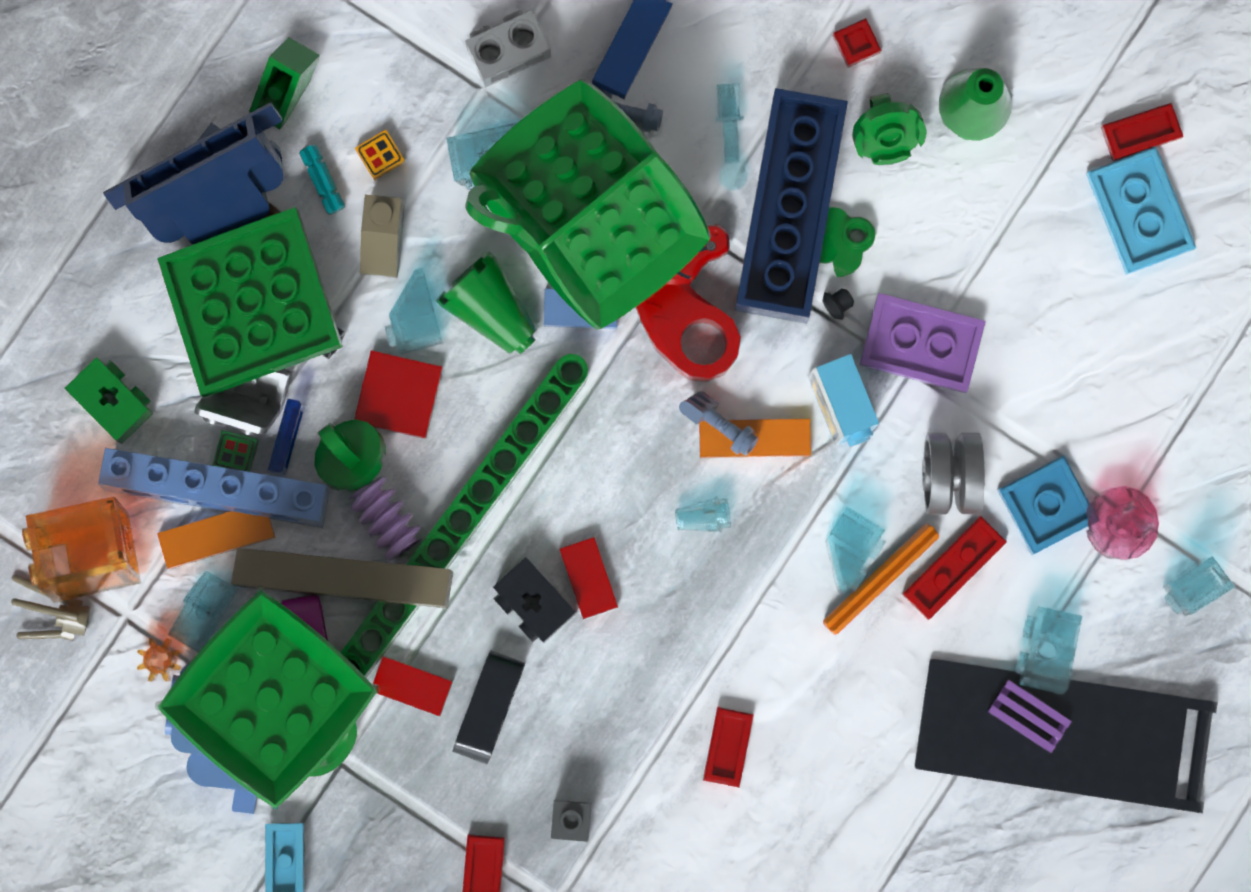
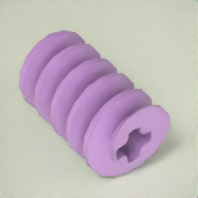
(385, 518)

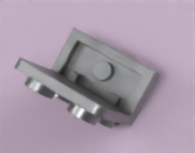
(248, 406)

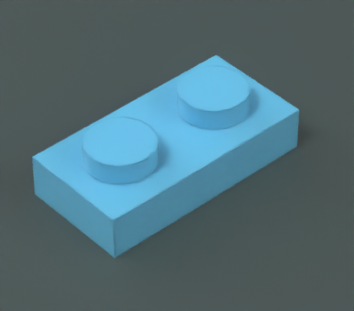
(284, 857)

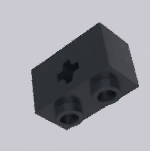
(526, 580)

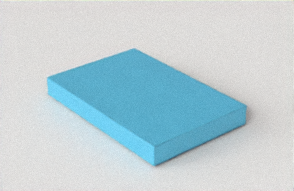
(1141, 210)

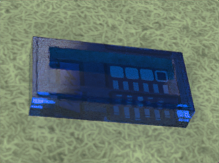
(286, 437)

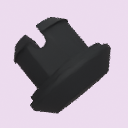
(838, 303)

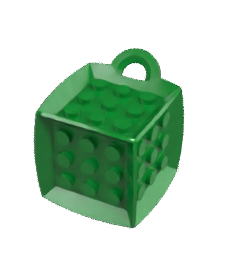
(588, 203)
(269, 700)

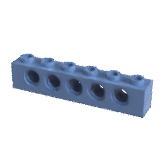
(213, 487)

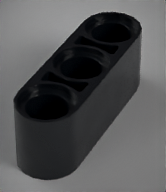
(488, 707)

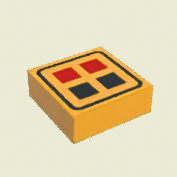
(380, 155)

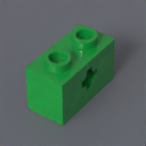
(90, 389)

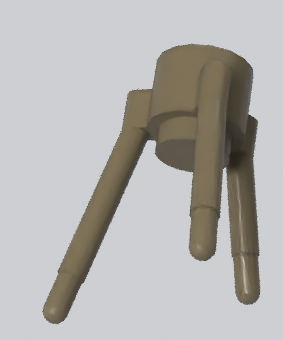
(70, 617)

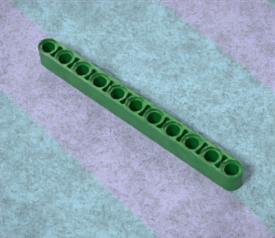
(467, 502)

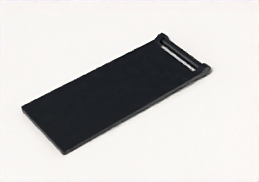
(1116, 747)

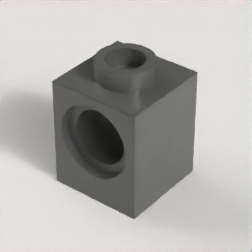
(571, 820)

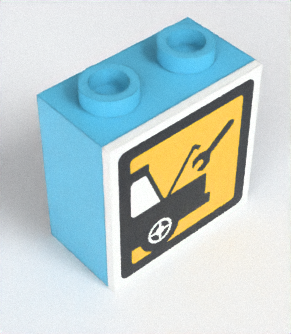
(843, 401)

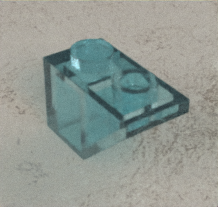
(849, 547)

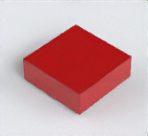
(856, 43)

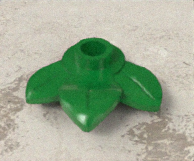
(839, 247)

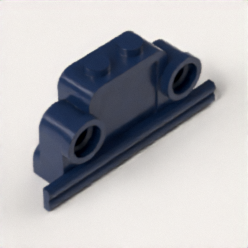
(209, 184)

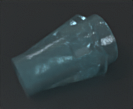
(707, 515)

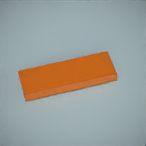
(775, 437)
(213, 537)

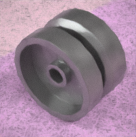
(958, 473)

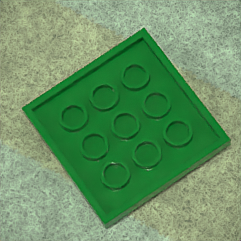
(249, 302)

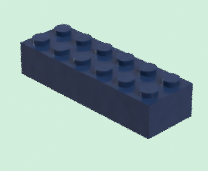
(791, 206)

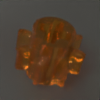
(150, 655)

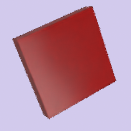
(398, 394)

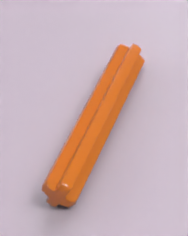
(881, 579)

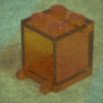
(96, 544)

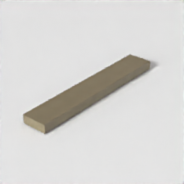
(342, 578)

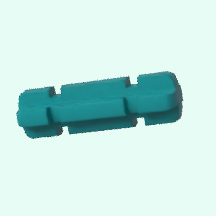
(322, 179)

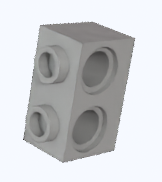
(512, 57)

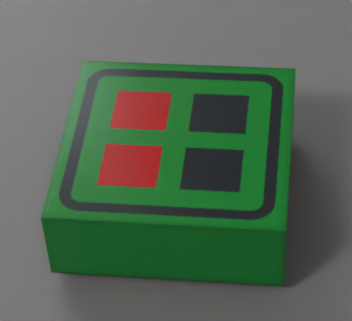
(235, 451)

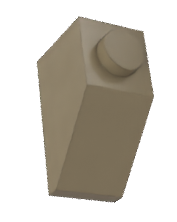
(381, 235)

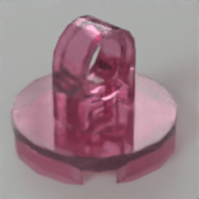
(1122, 523)

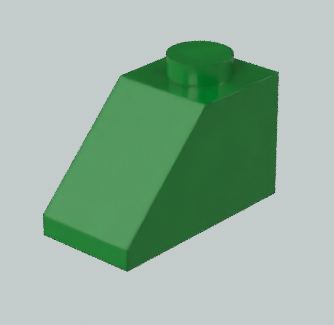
(285, 78)

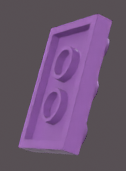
(922, 343)

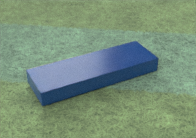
(631, 46)

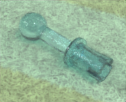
(732, 173)

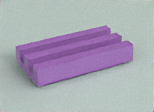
(1056, 734)

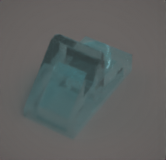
(202, 611)

